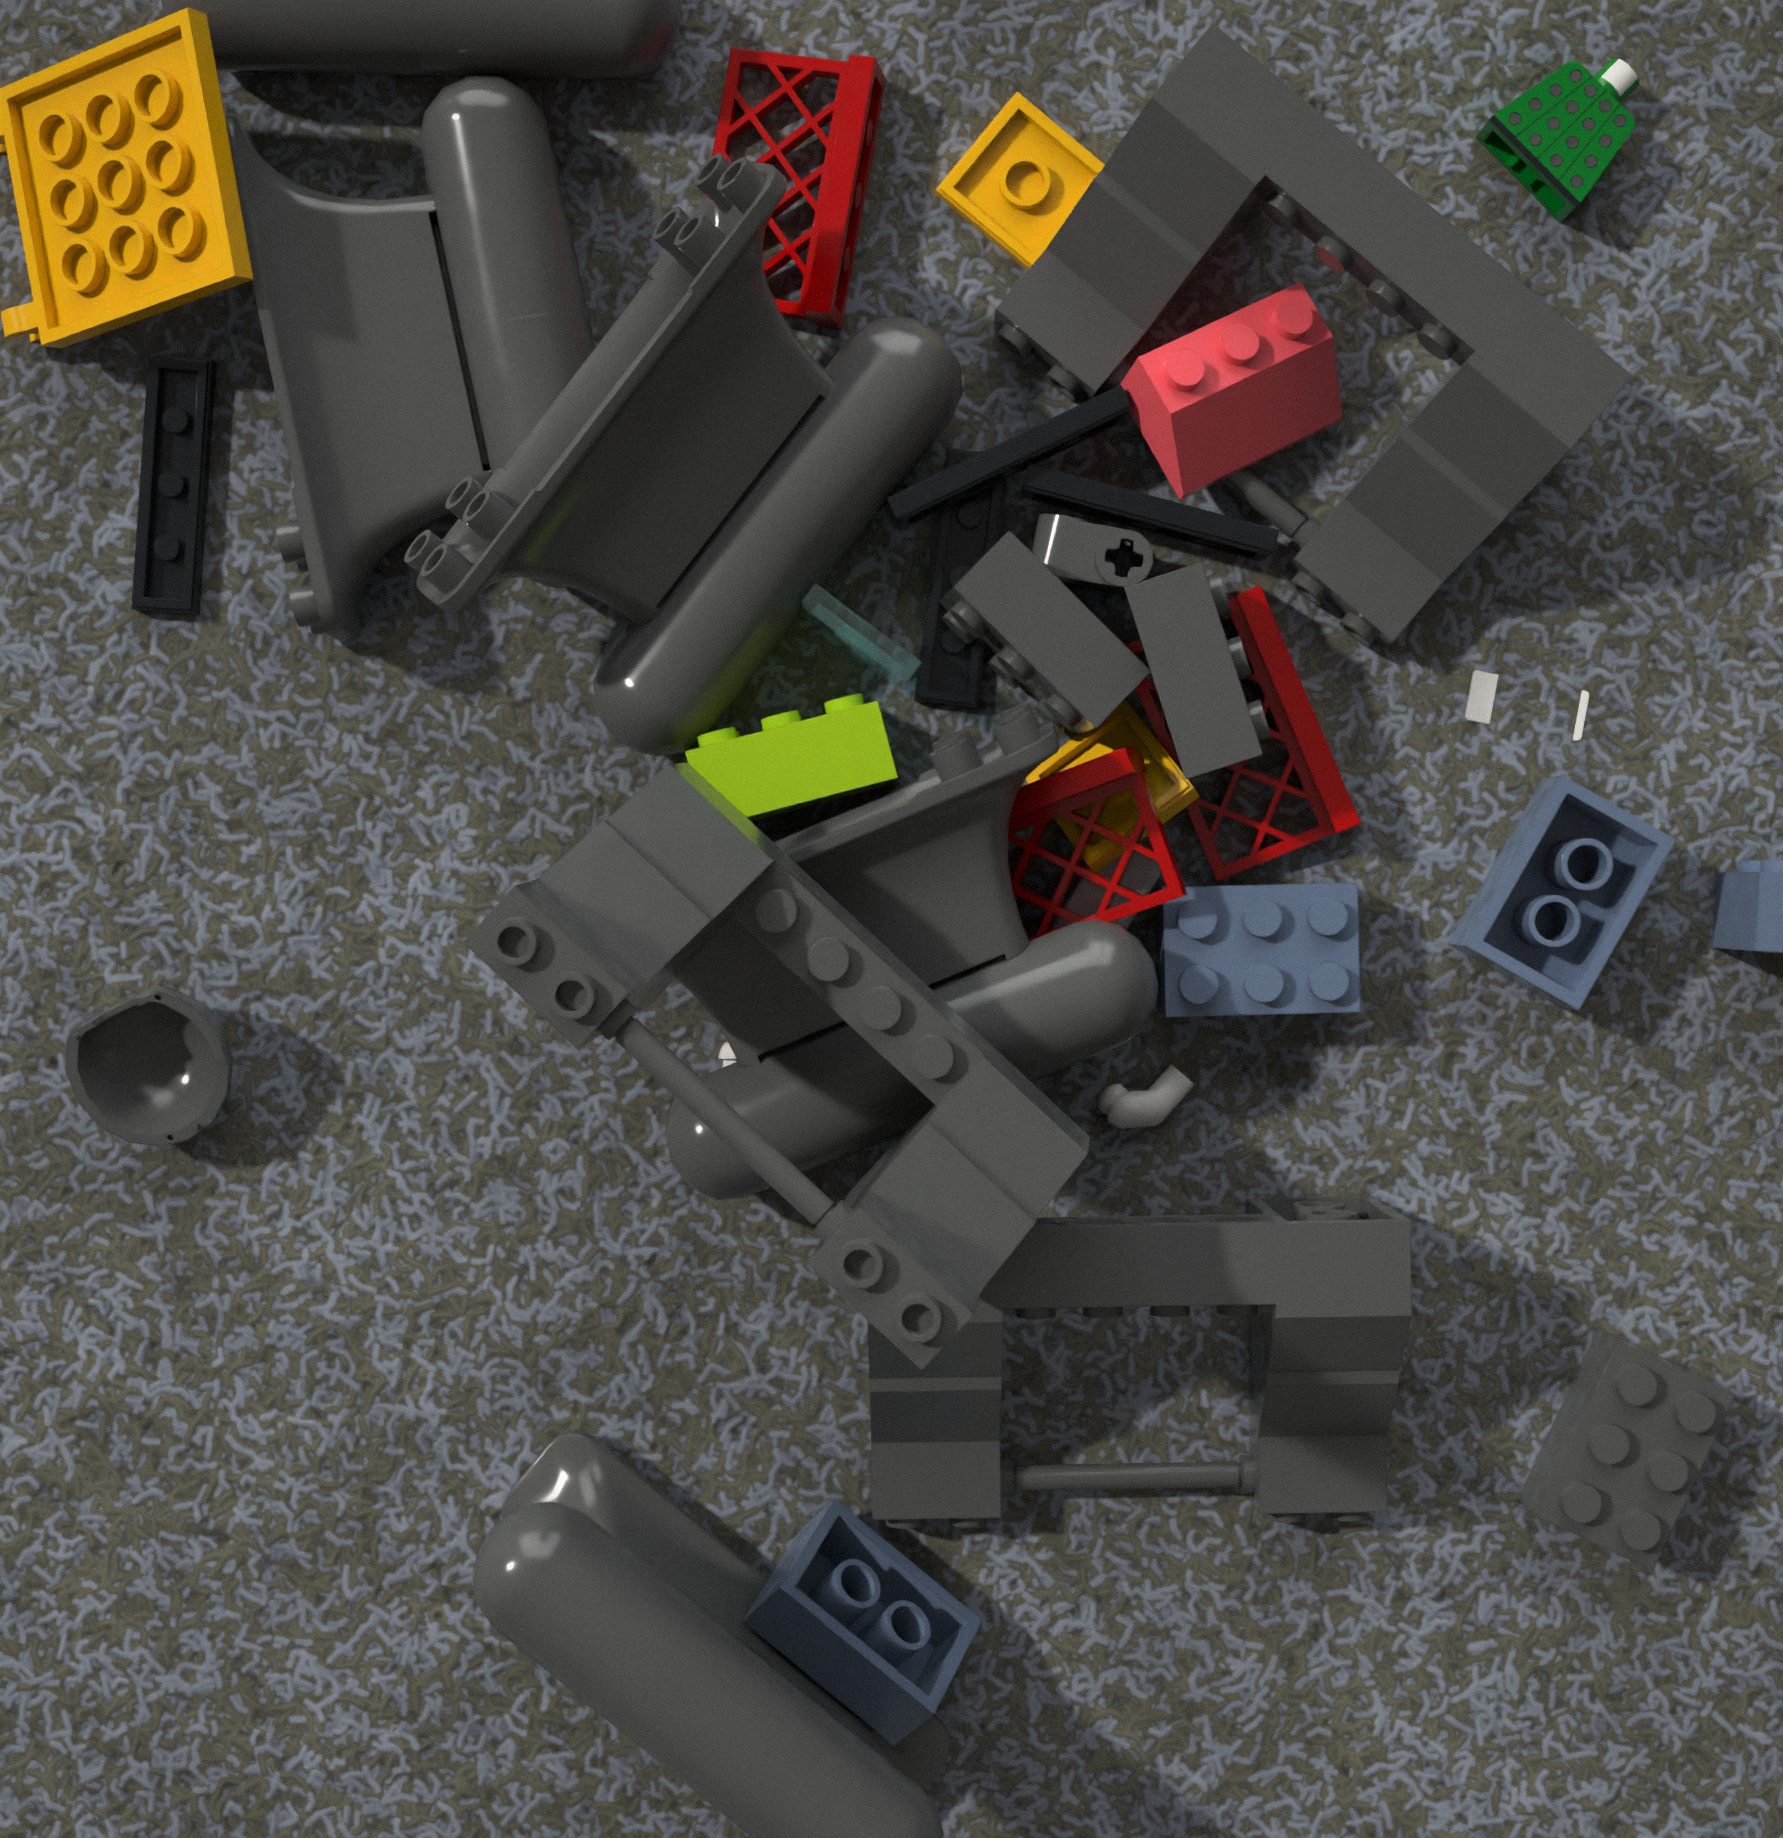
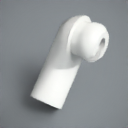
(1144, 1107)

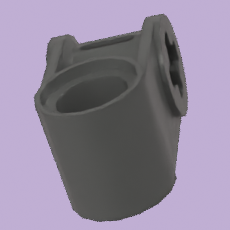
(1079, 550)

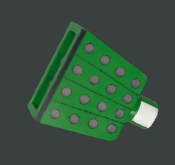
(1563, 132)

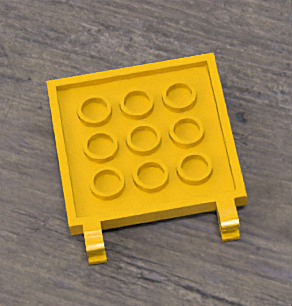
(122, 183)

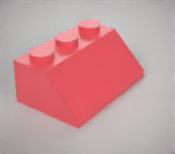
(1236, 390)

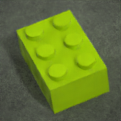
(798, 760)

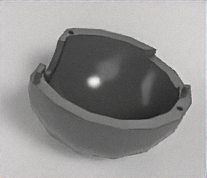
(151, 1067)

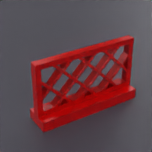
(841, 177)
(1297, 730)
(1074, 789)

